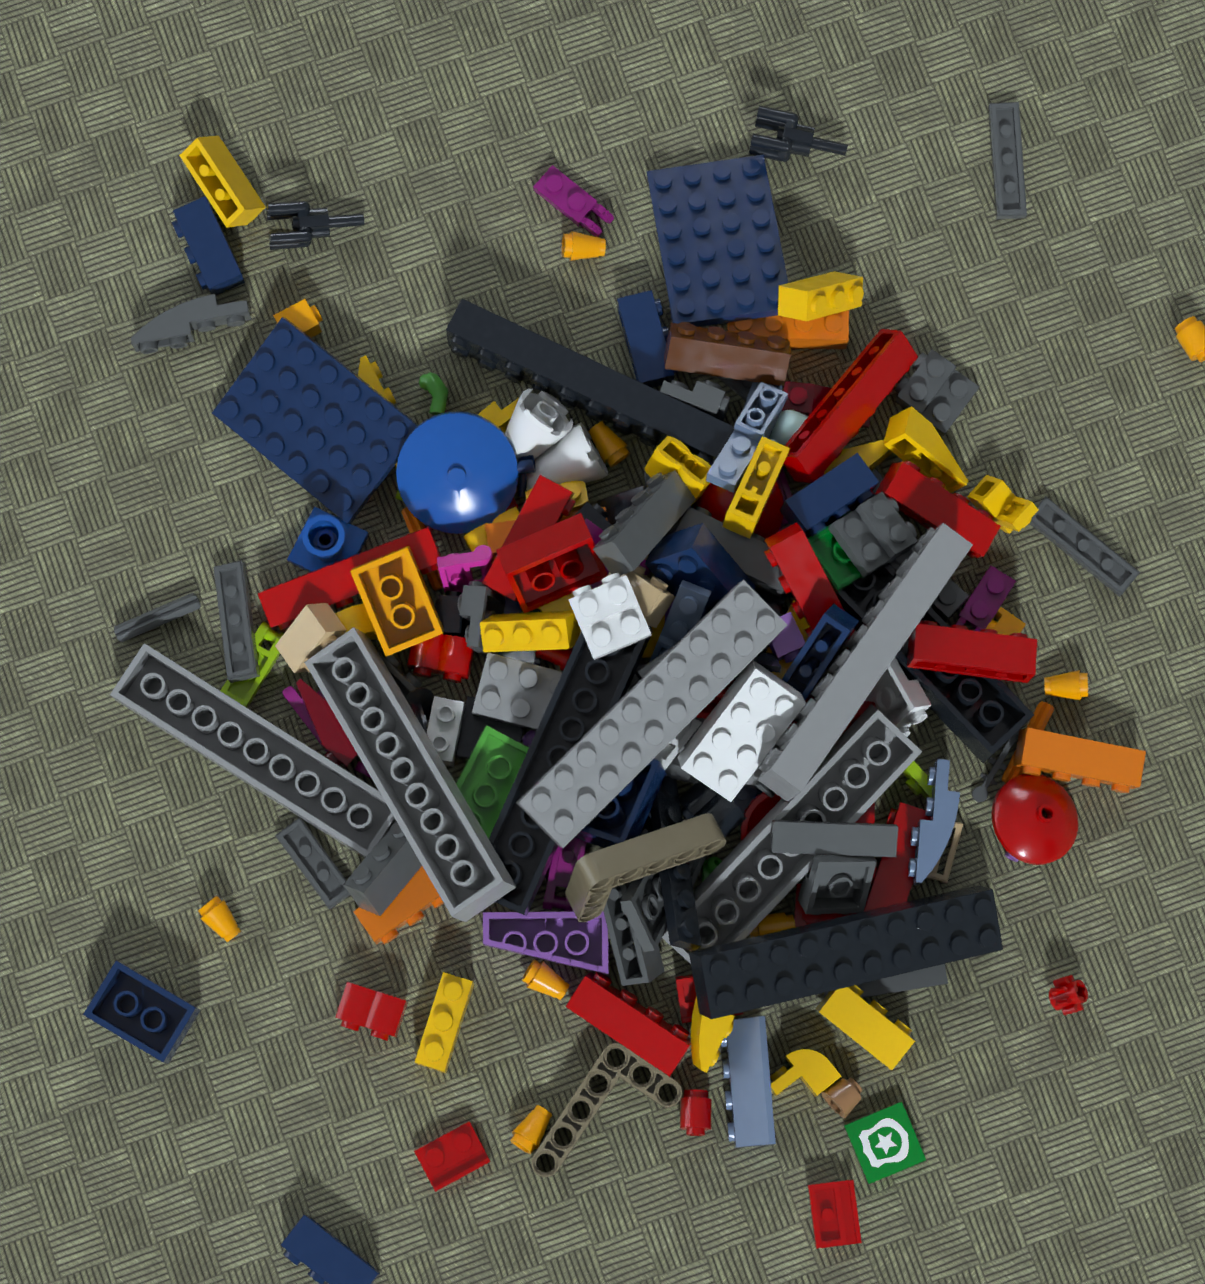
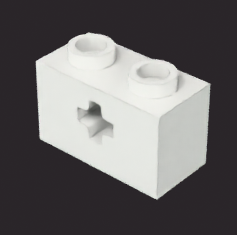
(445, 727)

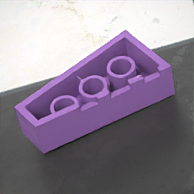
(550, 937)

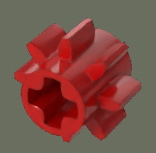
(1068, 995)

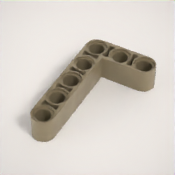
(637, 858)
(595, 1101)

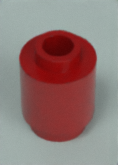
(695, 1112)

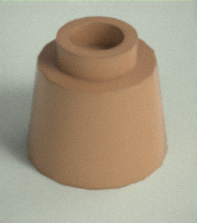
(843, 1096)

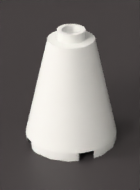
(537, 424)
(570, 460)

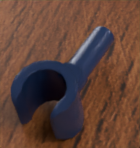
(525, 465)

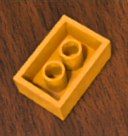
(397, 601)

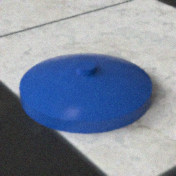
(457, 472)

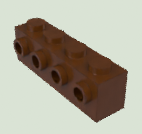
(727, 353)

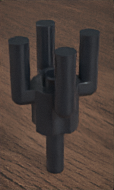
(790, 137)
(306, 223)

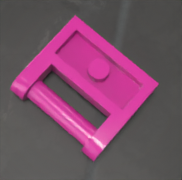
(456, 567)

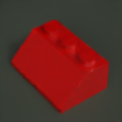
(551, 563)

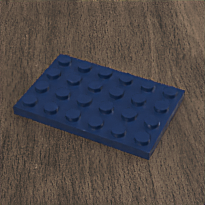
(718, 240)
(316, 420)

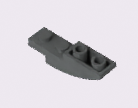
(177, 324)

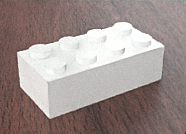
(741, 730)

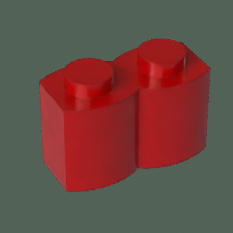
(443, 656)
(371, 1010)

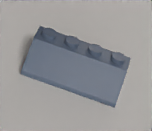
(749, 1084)

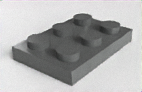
(645, 910)

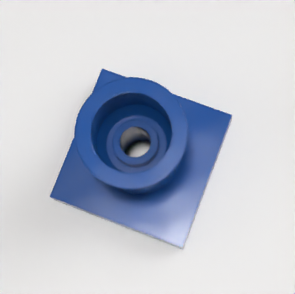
(321, 526)

